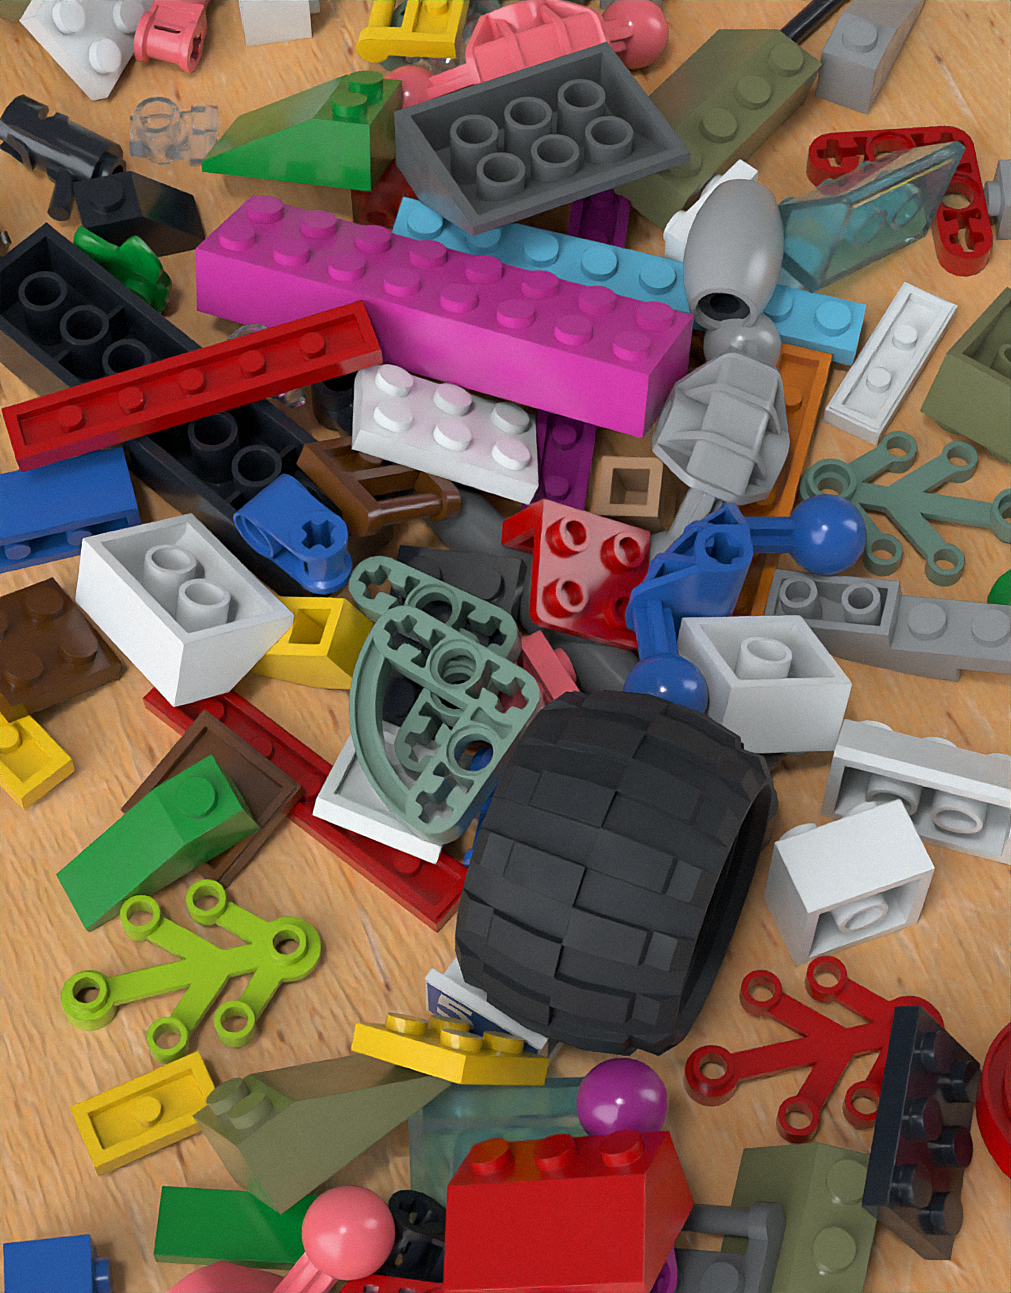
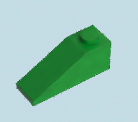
(158, 841)

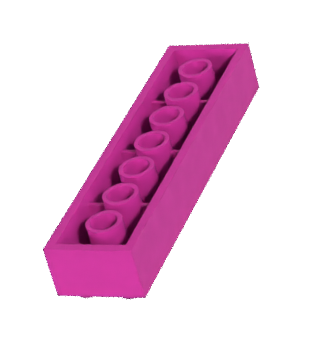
(452, 312)

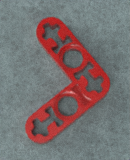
(947, 220)

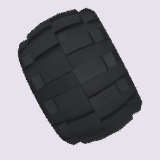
(612, 870)

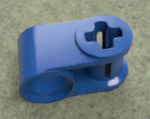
(297, 535)

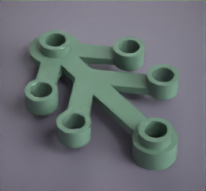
(910, 503)

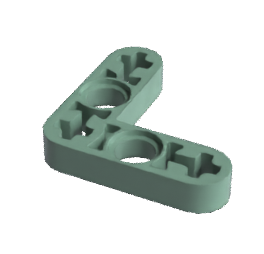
(418, 591)

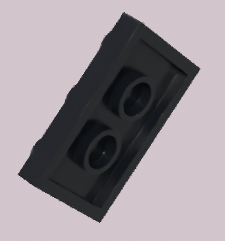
(481, 575)
(922, 1134)

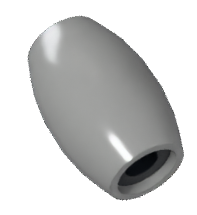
(733, 254)

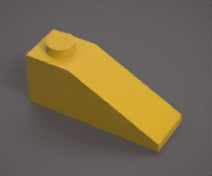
(319, 645)

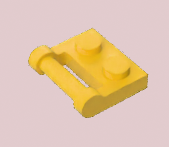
(427, 30)

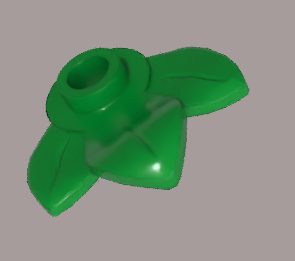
(131, 264)

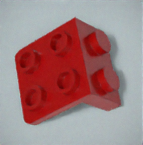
(580, 570)

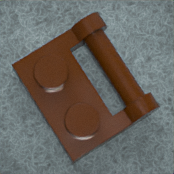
(354, 477)

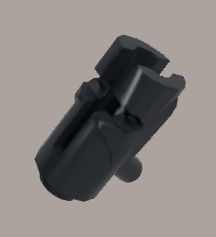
(58, 148)

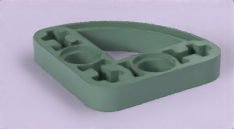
(481, 719)

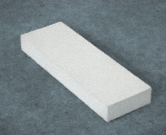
(890, 363)

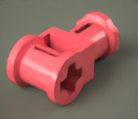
(172, 33)

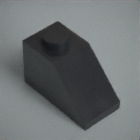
(142, 207)

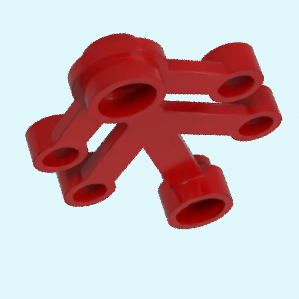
(824, 1046)

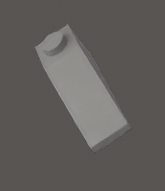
(864, 50)

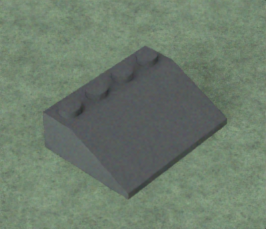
(533, 140)

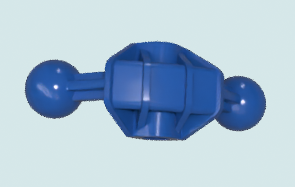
(705, 575)

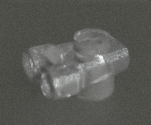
(169, 135)

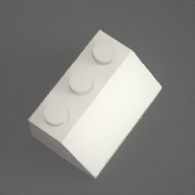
(179, 606)
(949, 792)

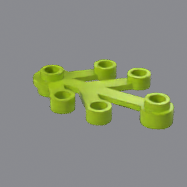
(202, 970)

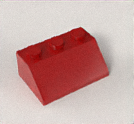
(564, 1214)

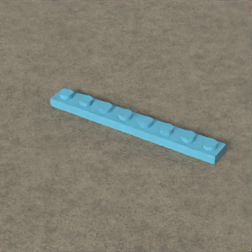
(799, 315)

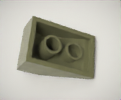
(975, 382)
(307, 1121)

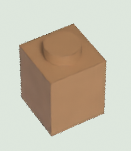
(637, 492)

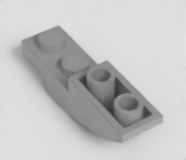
(892, 631)

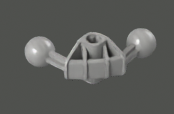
(725, 424)

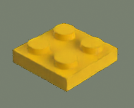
(449, 1050)

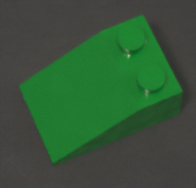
(320, 137)

